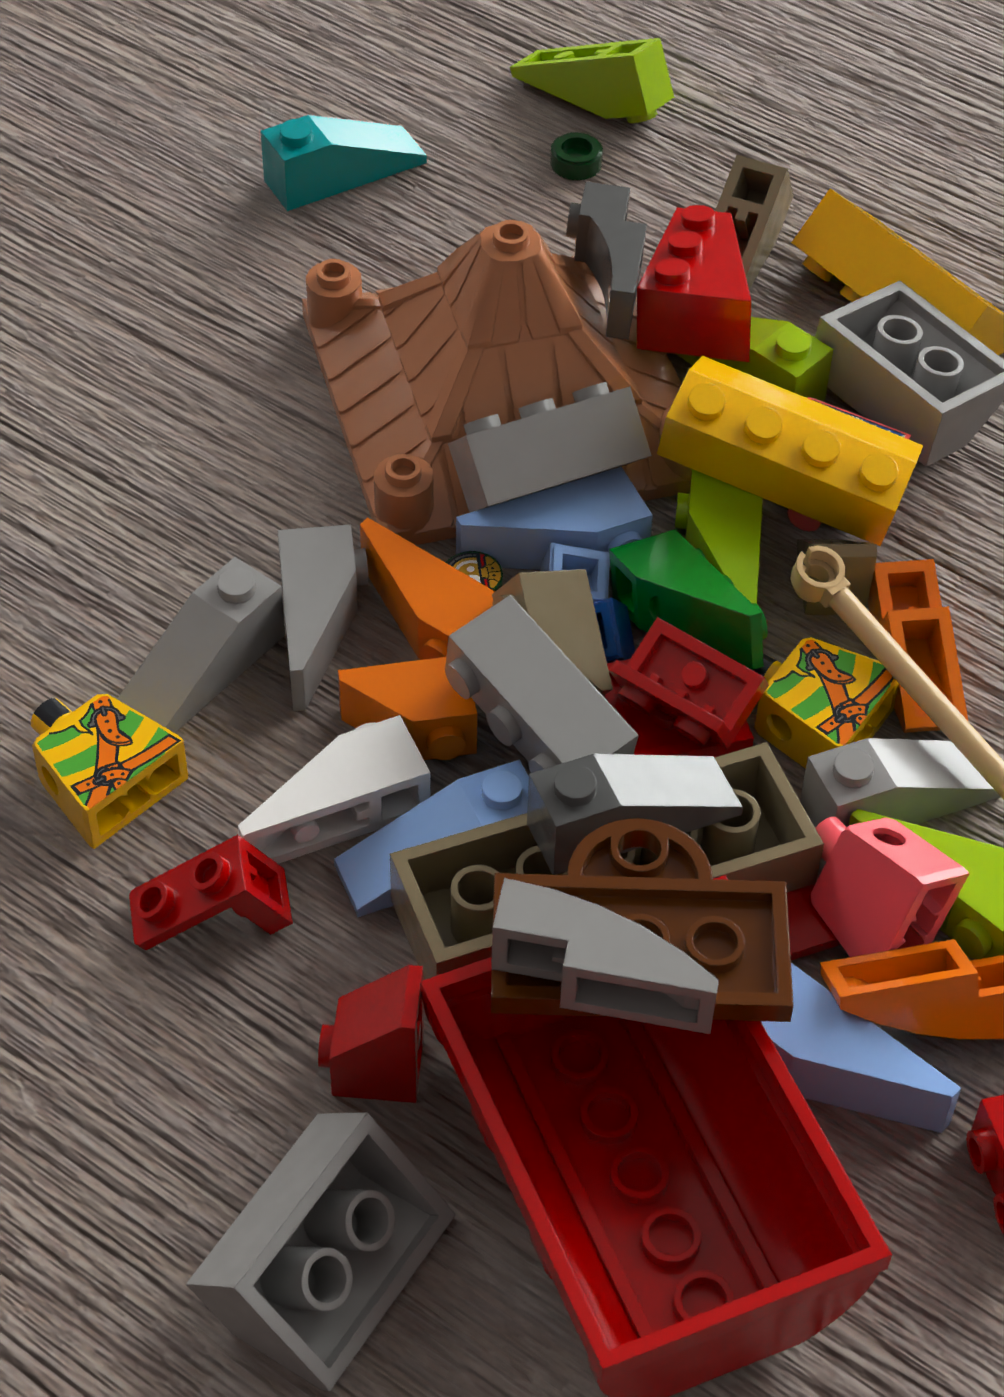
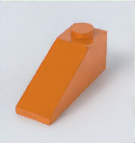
(421, 590)

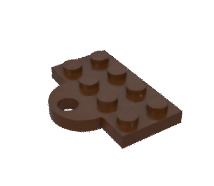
(724, 925)

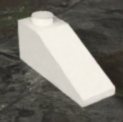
(342, 792)

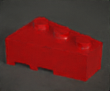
(696, 289)

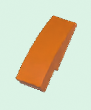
(909, 607)
(922, 990)

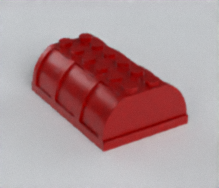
(662, 1183)

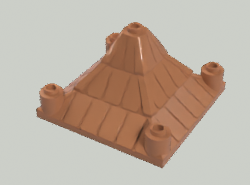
(468, 343)

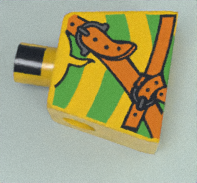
(822, 699)
(105, 763)

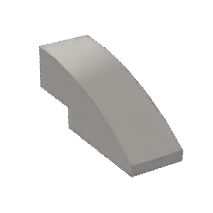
(600, 958)

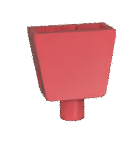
(883, 885)

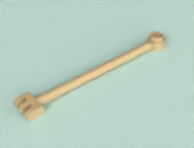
(834, 592)

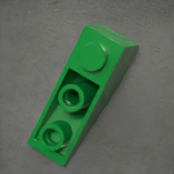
(678, 584)

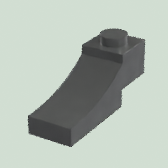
(610, 250)

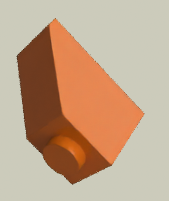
(420, 693)

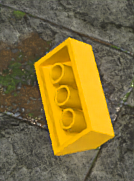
(870, 256)
(788, 449)

